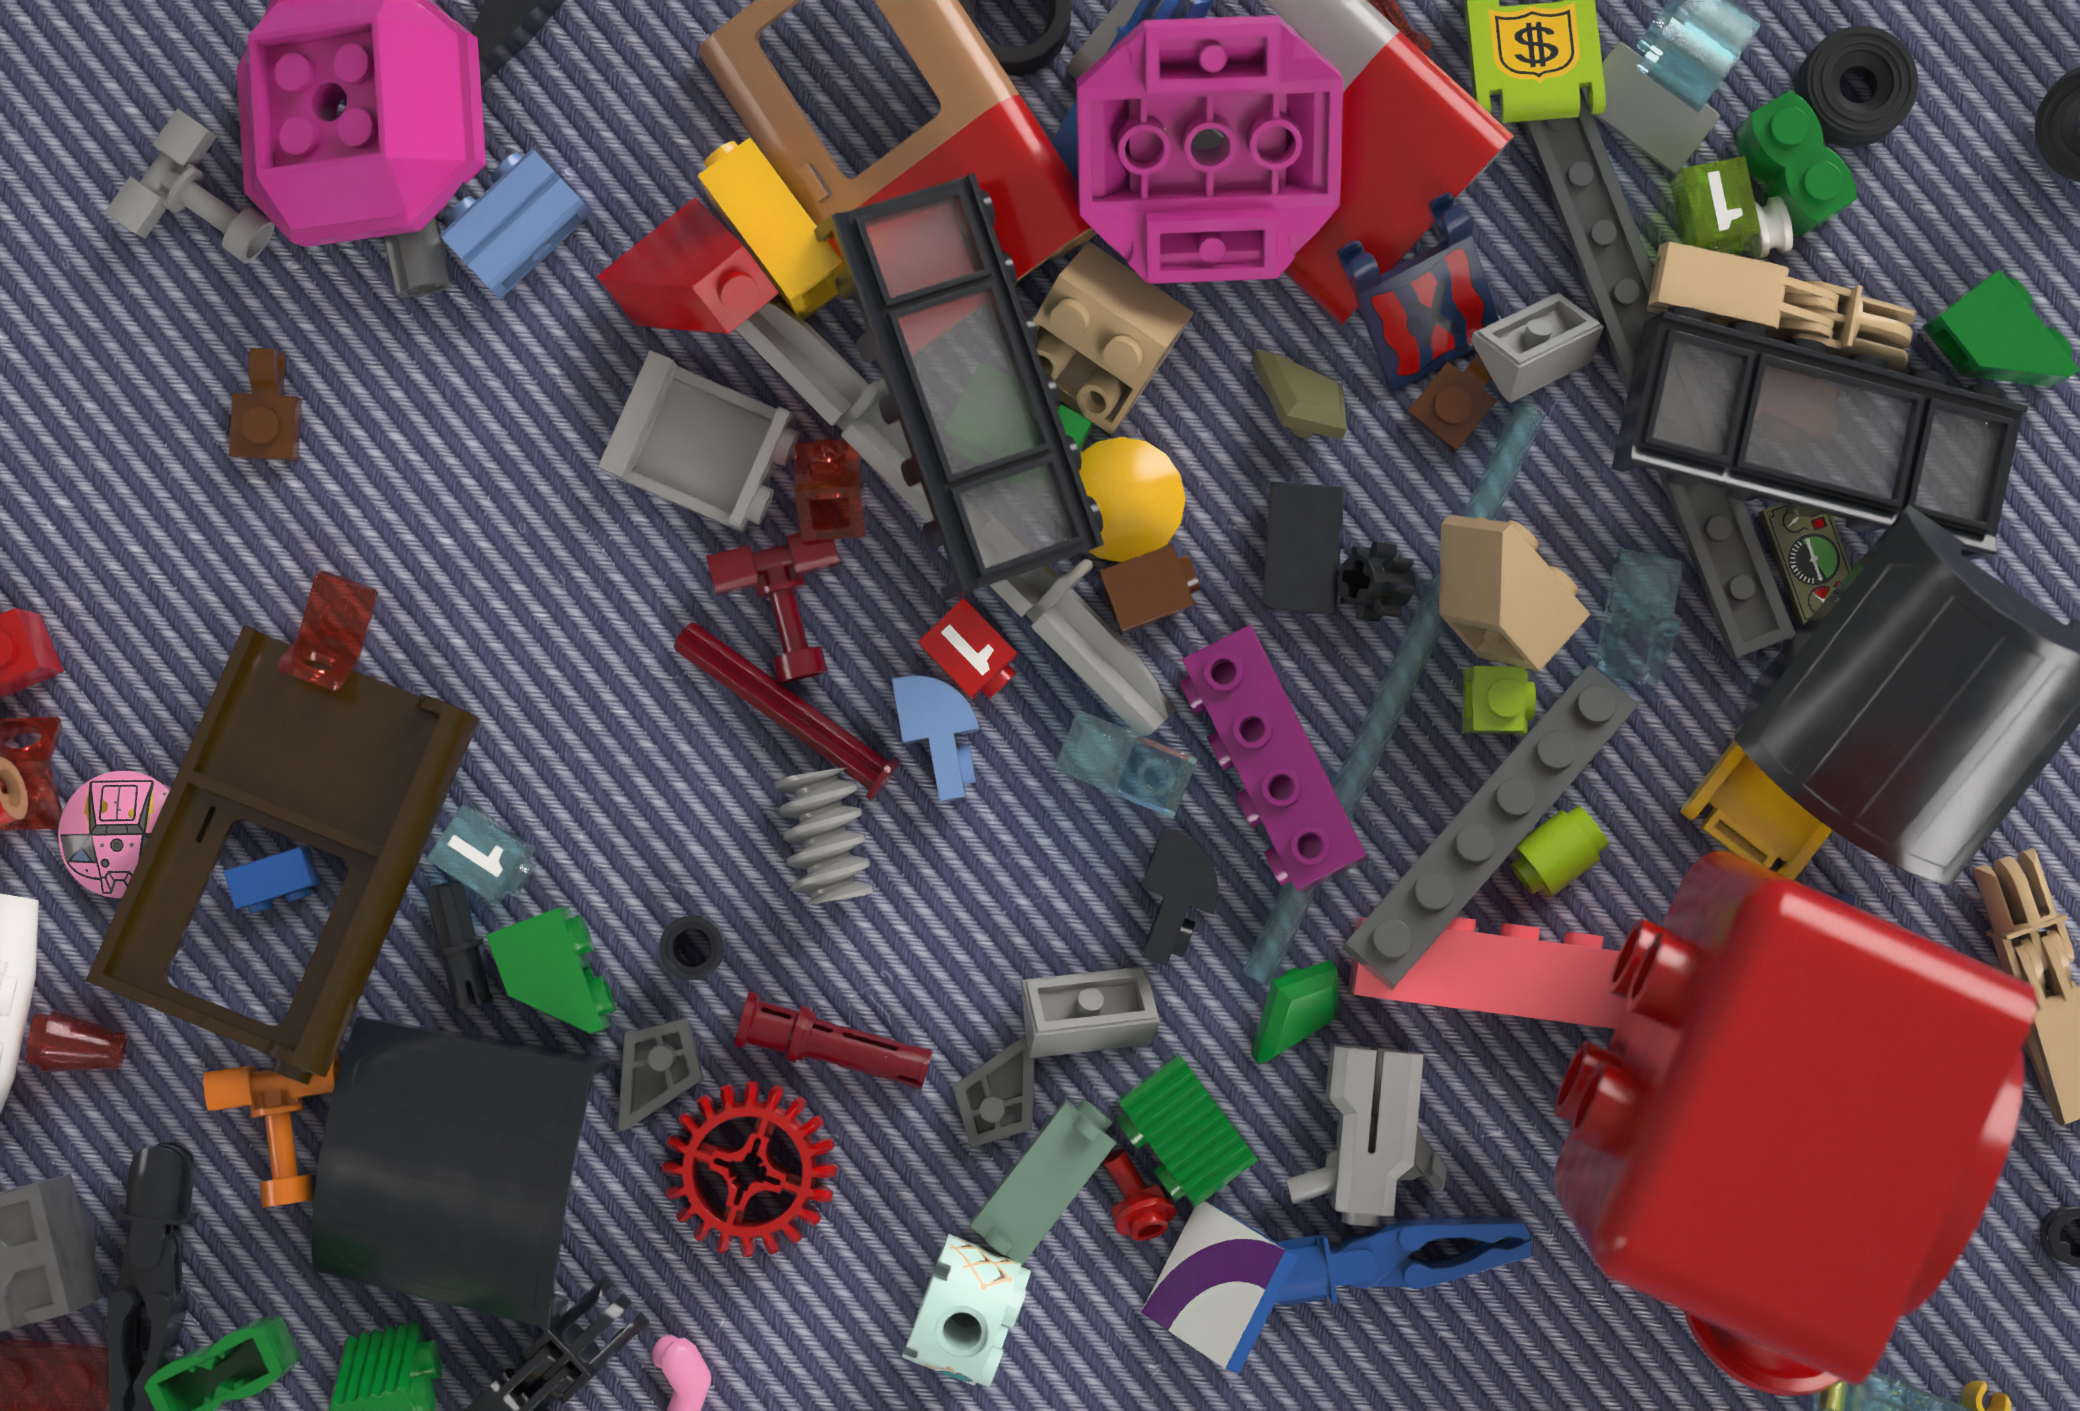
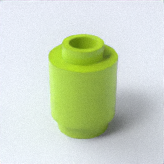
(1558, 851)

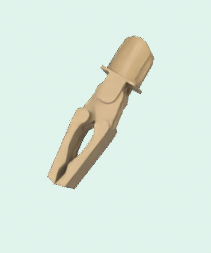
(1764, 295)
(2019, 906)

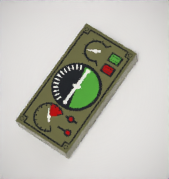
(1806, 556)

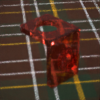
(331, 630)
(35, 769)

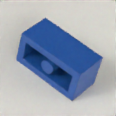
(271, 878)

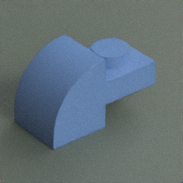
(937, 713)

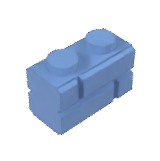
(513, 221)

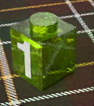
(1715, 205)

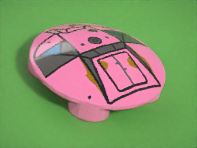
(108, 829)

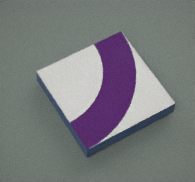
(1219, 1285)

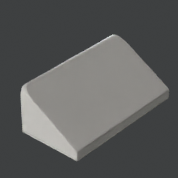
(1649, 113)
(1537, 345)
(1088, 1012)

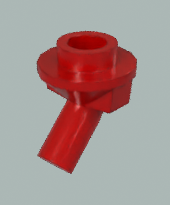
(1145, 1209)

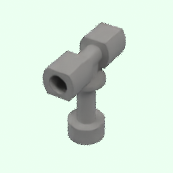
(176, 184)

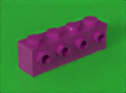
(1274, 760)

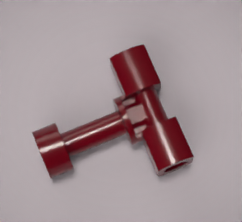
(776, 575)

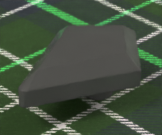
(656, 1069)
(998, 1095)

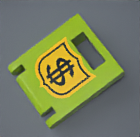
(1535, 58)

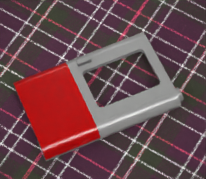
(1403, 137)

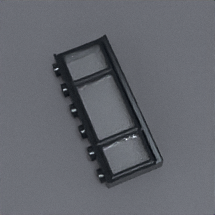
(965, 383)
(1816, 429)

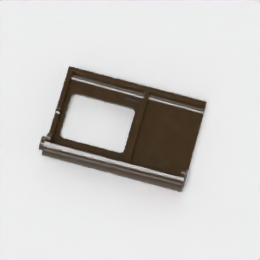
(323, 766)

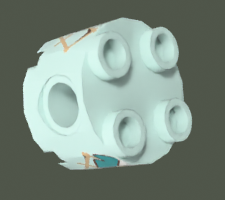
(963, 1312)

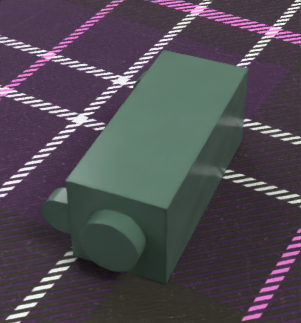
(1044, 1179)

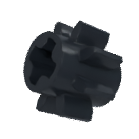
(1376, 581)

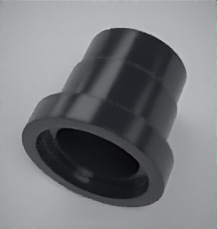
(670, 952)

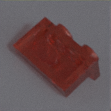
(53, 1377)

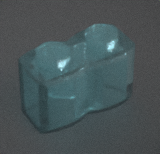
(1695, 46)

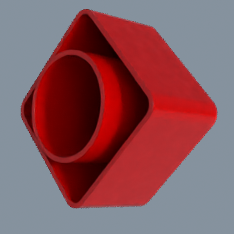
(1791, 1114)

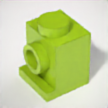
(1497, 700)

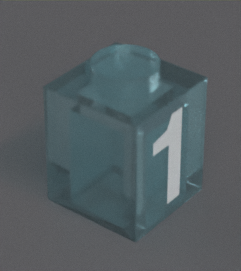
(484, 855)

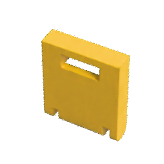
(1755, 815)

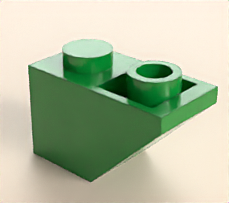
(1999, 336)
(549, 970)

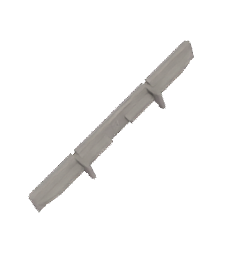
(1041, 594)

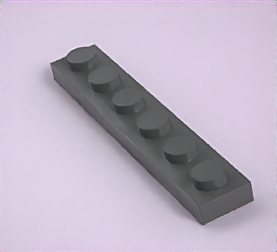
(1489, 827)

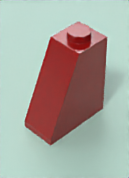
(688, 276)

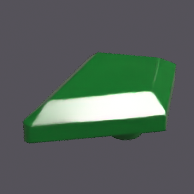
(1296, 1008)

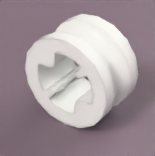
(1775, 228)

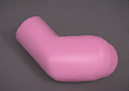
(684, 1371)

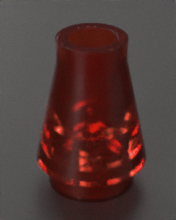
(72, 1044)

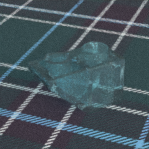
(1125, 763)

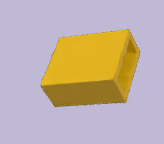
(771, 226)

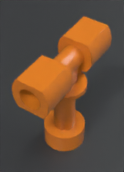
(275, 1099)

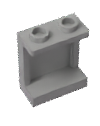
(699, 444)

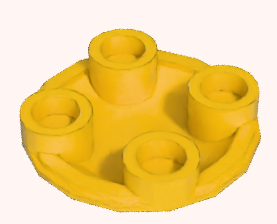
(1136, 495)

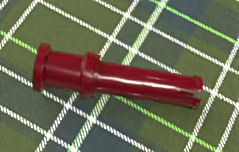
(802, 1035)

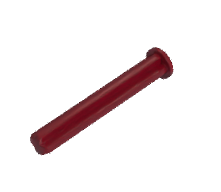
(786, 708)

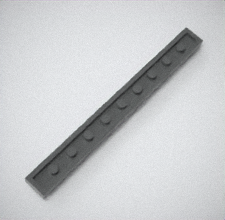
(1619, 288)

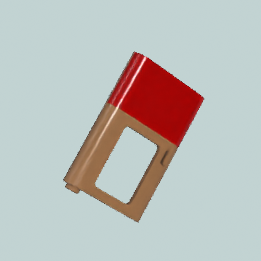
(978, 130)

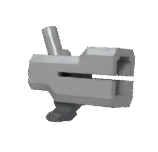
(1375, 1134)

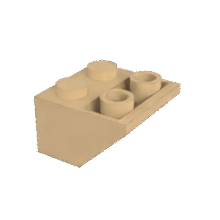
(1105, 335)
(1504, 593)

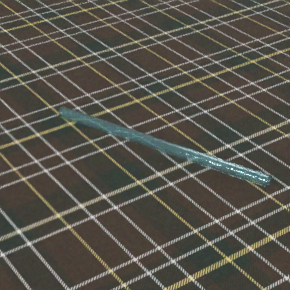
(1395, 689)

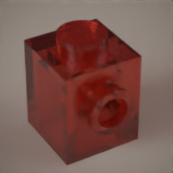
(829, 490)

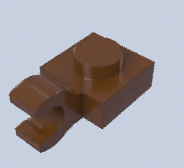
(1454, 403)
(266, 421)

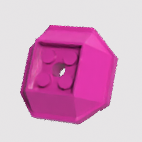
(406, 125)
(1223, 208)

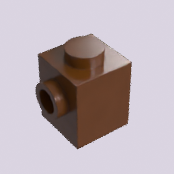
(1149, 588)

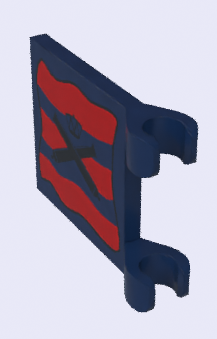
(1427, 305)

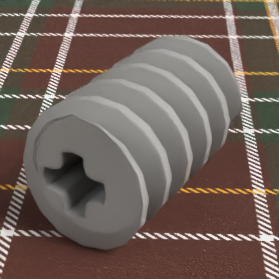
(823, 836)

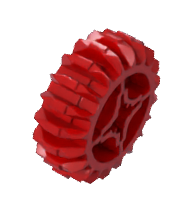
(720, 1160)

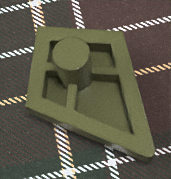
(1301, 397)

